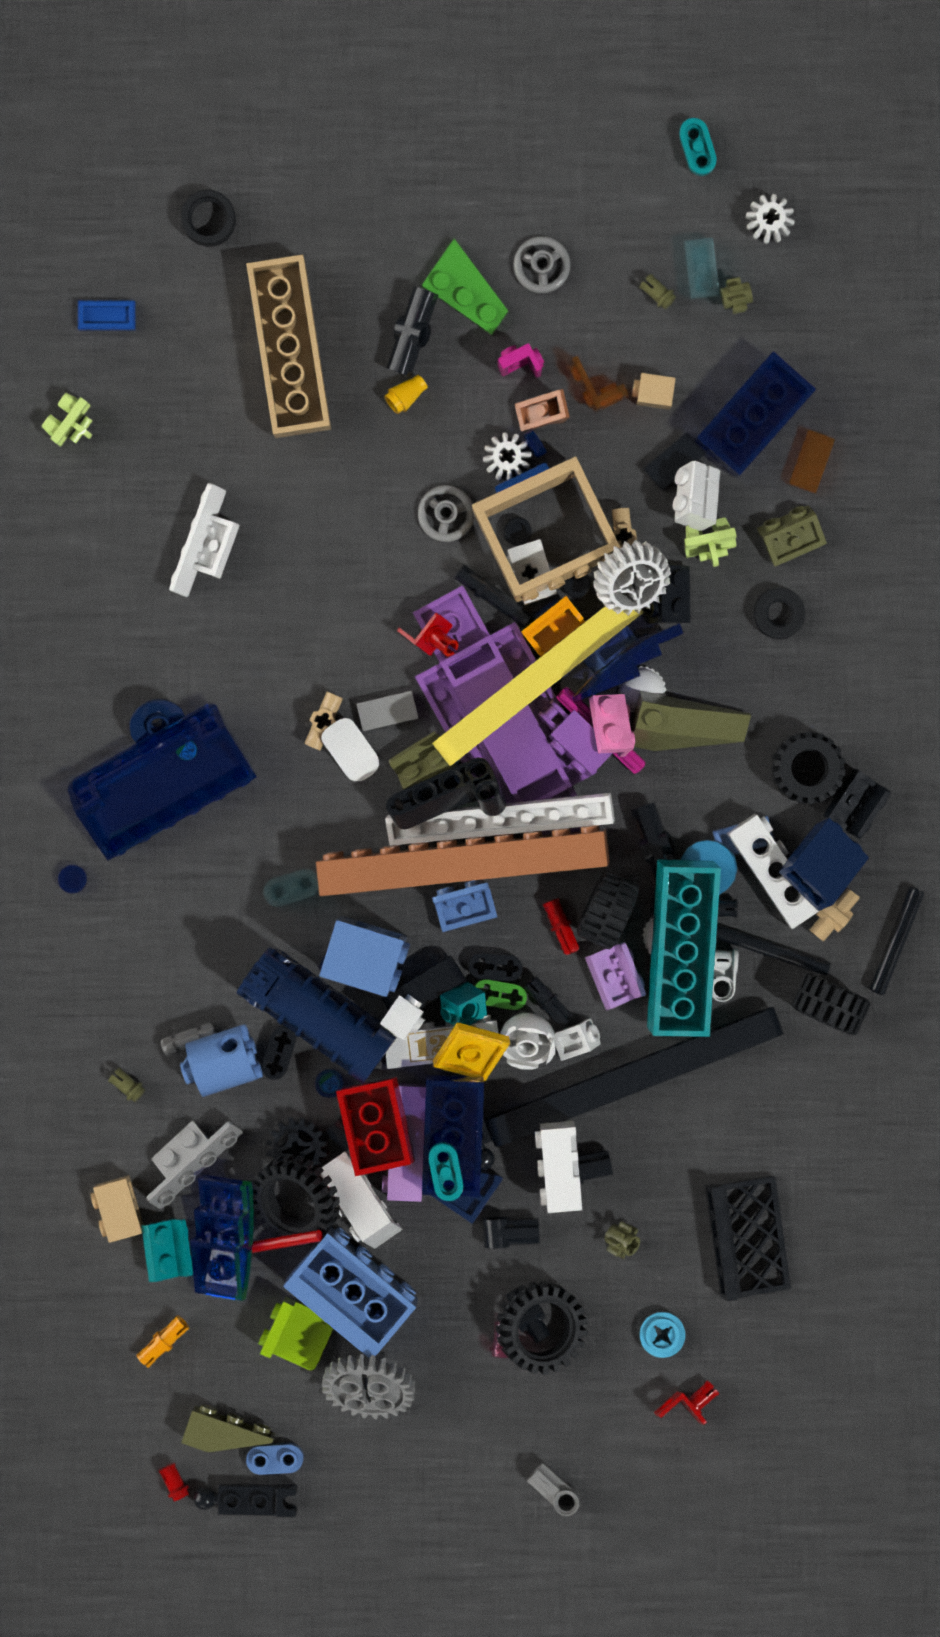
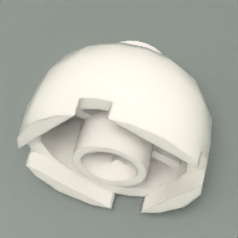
(530, 1041)

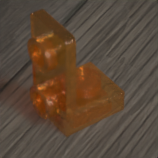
(609, 395)

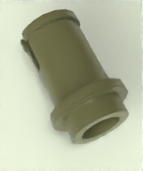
(659, 292)
(128, 1086)

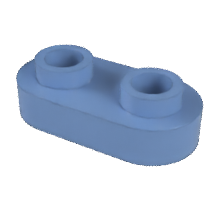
(274, 1457)

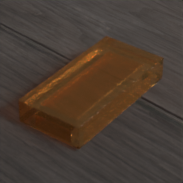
(811, 461)

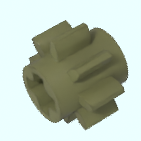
(736, 295)
(622, 1240)

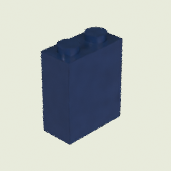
(824, 864)

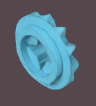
(662, 1348)

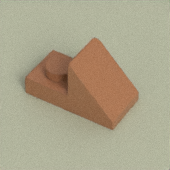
(542, 410)

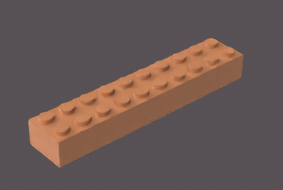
(462, 862)

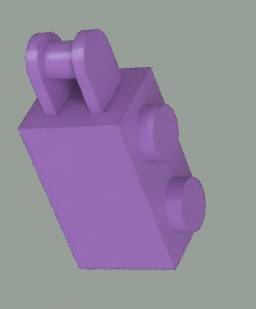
(574, 739)

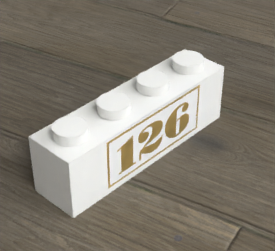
(425, 1044)

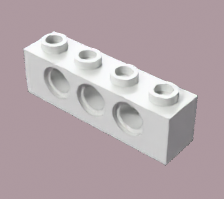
(742, 837)

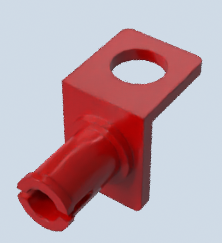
(434, 636)
(693, 1403)

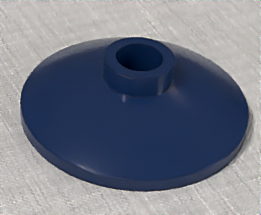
(141, 720)

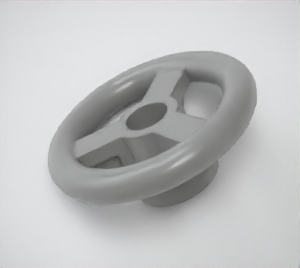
(550, 258)
(428, 499)

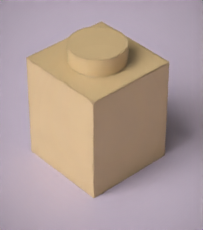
(654, 391)

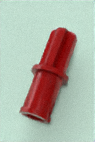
(561, 926)

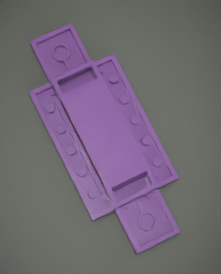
(477, 672)

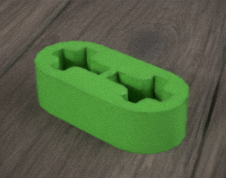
(505, 987)

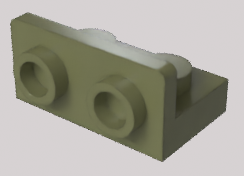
(792, 535)
(419, 762)

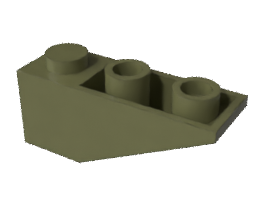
(217, 1432)

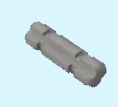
(170, 1044)

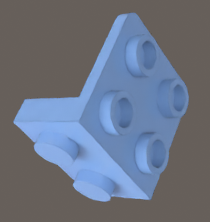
(464, 906)

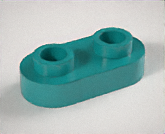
(697, 147)
(445, 1171)

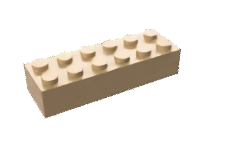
(288, 346)

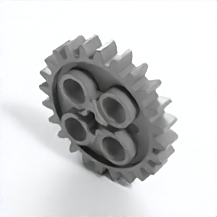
(388, 1387)

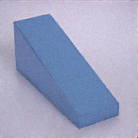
(610, 650)

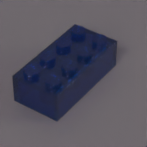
(755, 415)
(456, 1118)

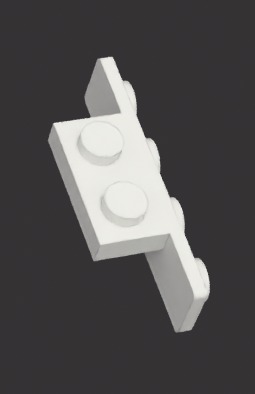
(206, 544)

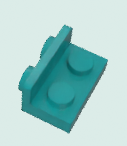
(167, 1249)

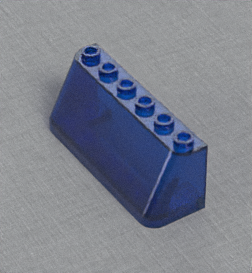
(160, 781)

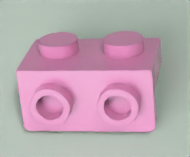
(612, 724)

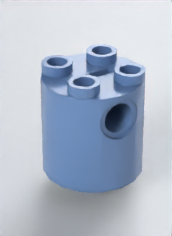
(221, 1061)

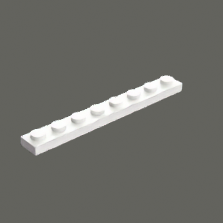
(516, 818)

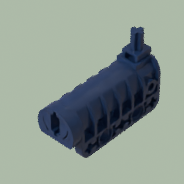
(316, 1013)

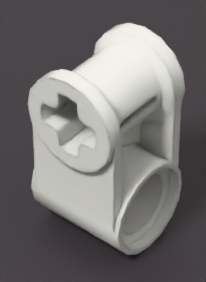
(725, 972)

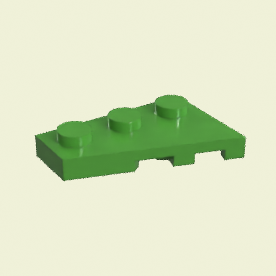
(465, 289)

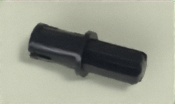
(549, 1001)

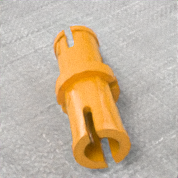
(163, 1341)

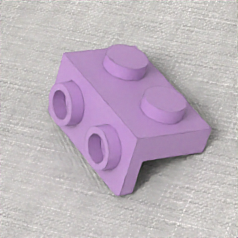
(616, 975)

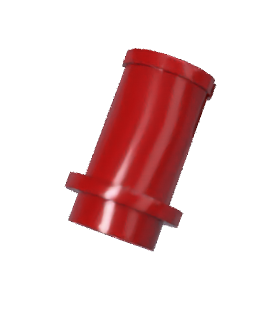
(174, 1482)

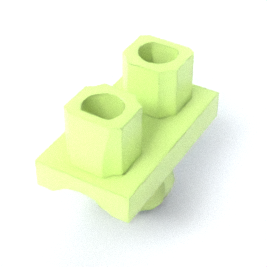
(76, 410)
(710, 545)

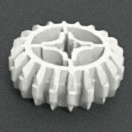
(631, 577)

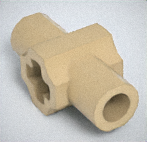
(622, 521)
(330, 706)
(835, 916)

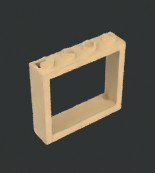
(524, 490)

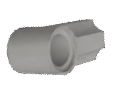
(552, 1487)

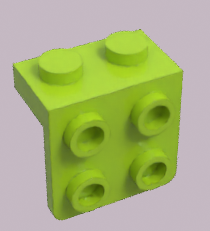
(295, 1334)

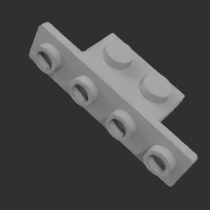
(187, 1157)

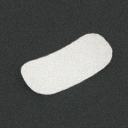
(350, 749)

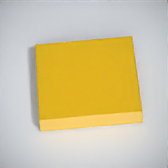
(471, 1051)

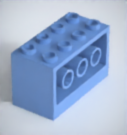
(365, 956)
(346, 1310)

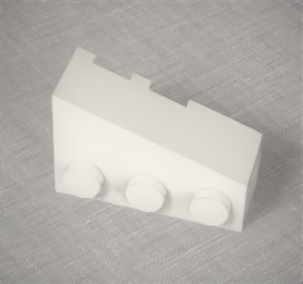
(559, 1167)
(360, 1203)

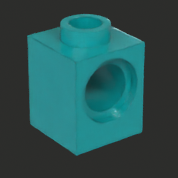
(463, 1004)

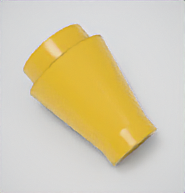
(404, 394)

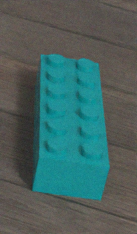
(683, 948)

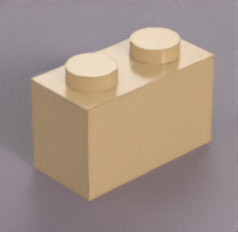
(117, 1208)

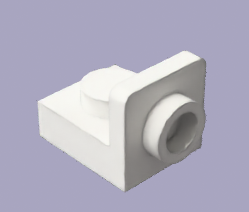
(577, 1039)

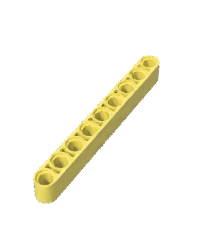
(531, 683)

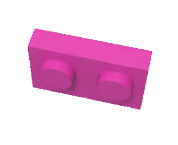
(516, 358)

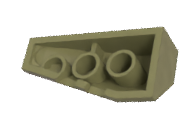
(678, 723)

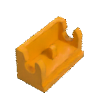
(553, 626)

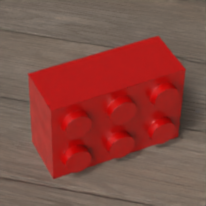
(375, 1126)

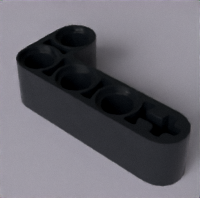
(410, 805)

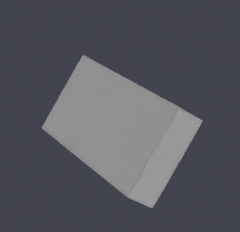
(387, 711)

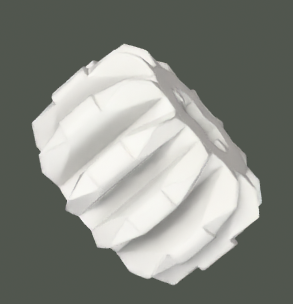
(778, 225)
(508, 447)

